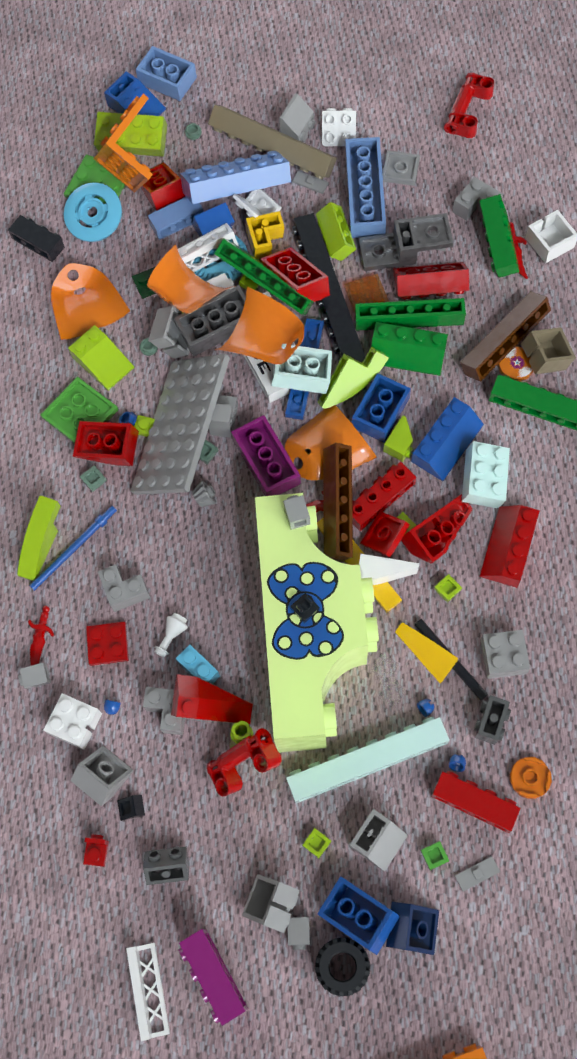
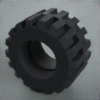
(323, 973)

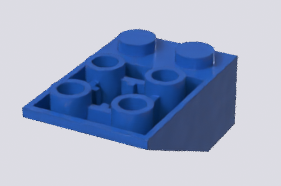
(125, 90)

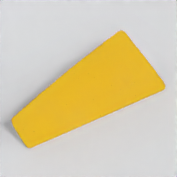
(432, 656)

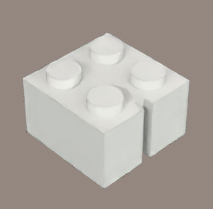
(554, 239)
(70, 721)

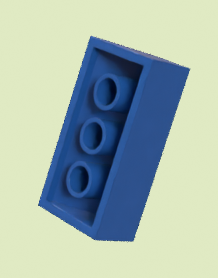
(447, 439)

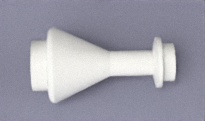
(174, 626)

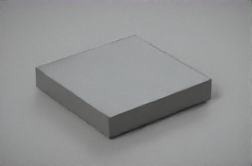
(400, 168)

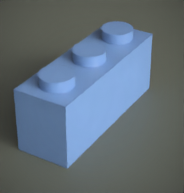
(174, 217)

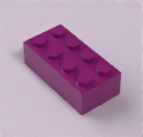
(266, 457)
(213, 977)

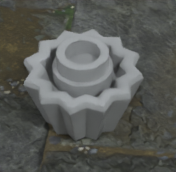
(204, 494)

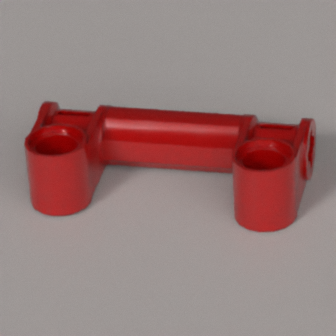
(464, 124)
(262, 752)

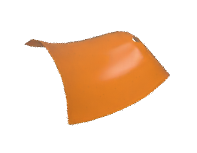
(179, 284)
(97, 306)
(264, 329)
(323, 430)

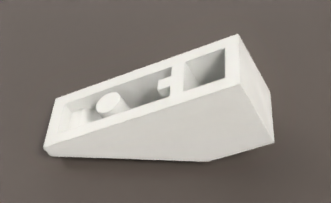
(385, 569)

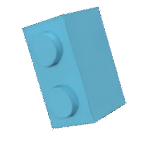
(197, 665)

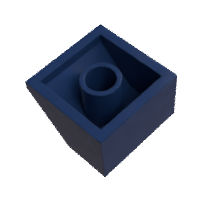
(414, 929)

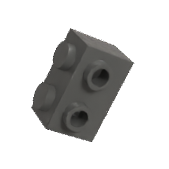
(490, 726)
(166, 865)

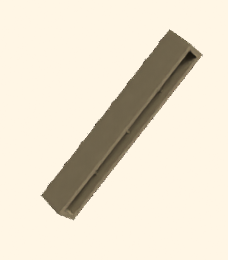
(271, 140)

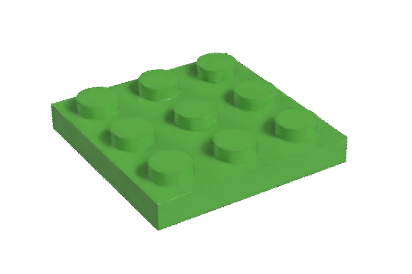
(92, 172)
(78, 404)

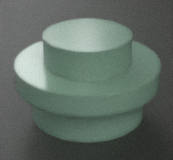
(193, 131)
(147, 347)

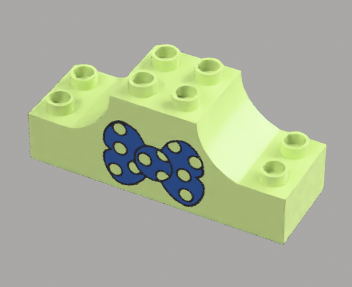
(311, 654)

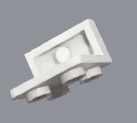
(338, 126)
(257, 203)

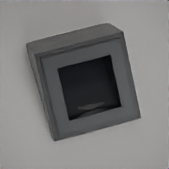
(131, 807)

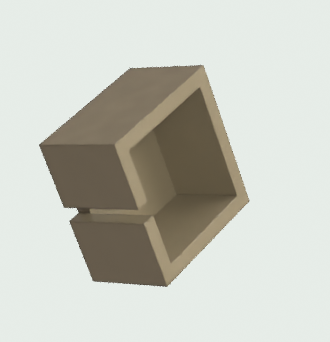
(548, 350)

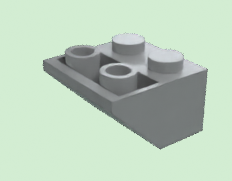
(378, 840)

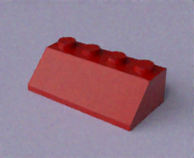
(298, 273)
(431, 279)
(509, 544)

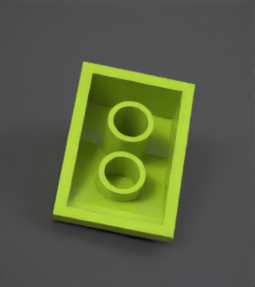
(100, 357)

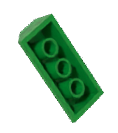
(410, 348)

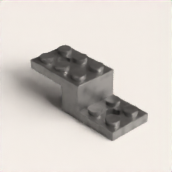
(405, 242)

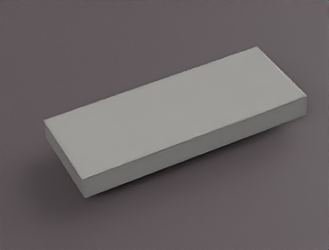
(310, 182)
(477, 873)

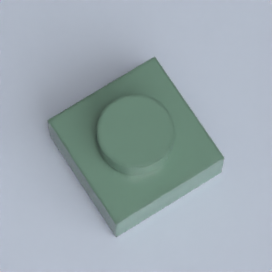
(208, 452)
(93, 478)

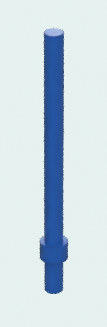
(100, 521)

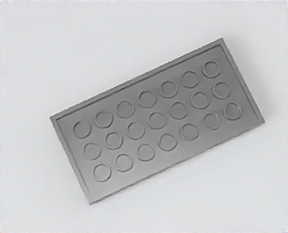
(180, 425)

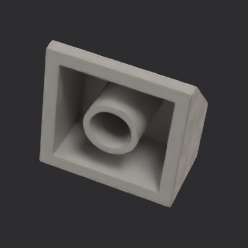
(297, 119)
(101, 775)

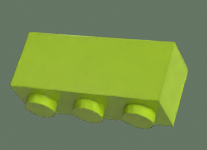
(335, 231)

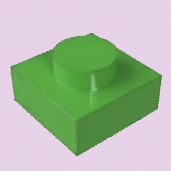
(434, 855)

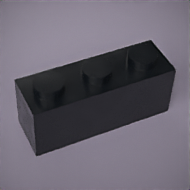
(36, 238)

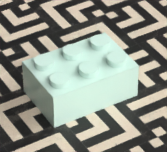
(305, 370)
(485, 474)

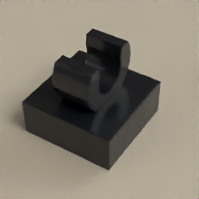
(304, 608)

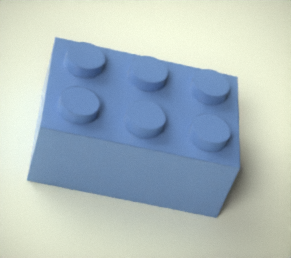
(166, 73)

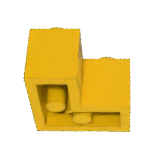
(262, 231)

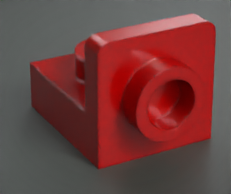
(95, 851)

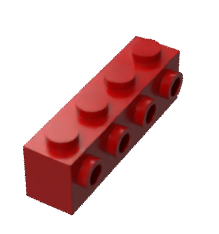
(381, 494)

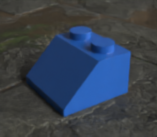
(212, 219)

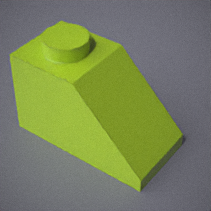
(400, 441)

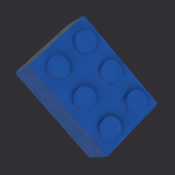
(381, 407)
(358, 915)

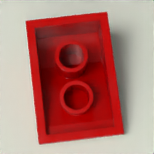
(163, 187)
(106, 442)

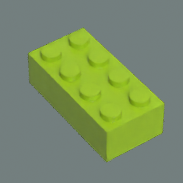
(142, 137)

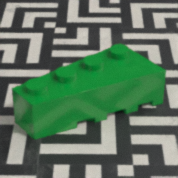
(499, 236)

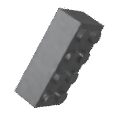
(212, 321)

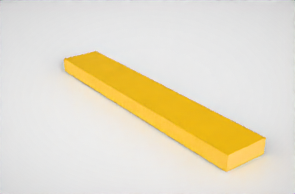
(383, 593)

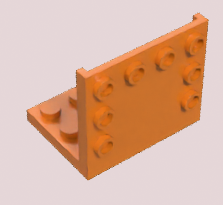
(118, 161)

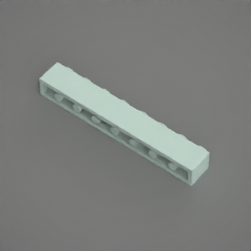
(367, 760)

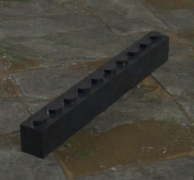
(334, 306)

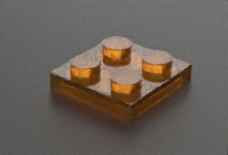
(365, 291)

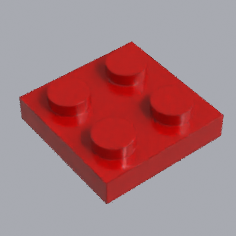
(385, 534)
(107, 643)

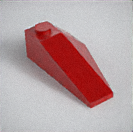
(434, 535)
(204, 701)

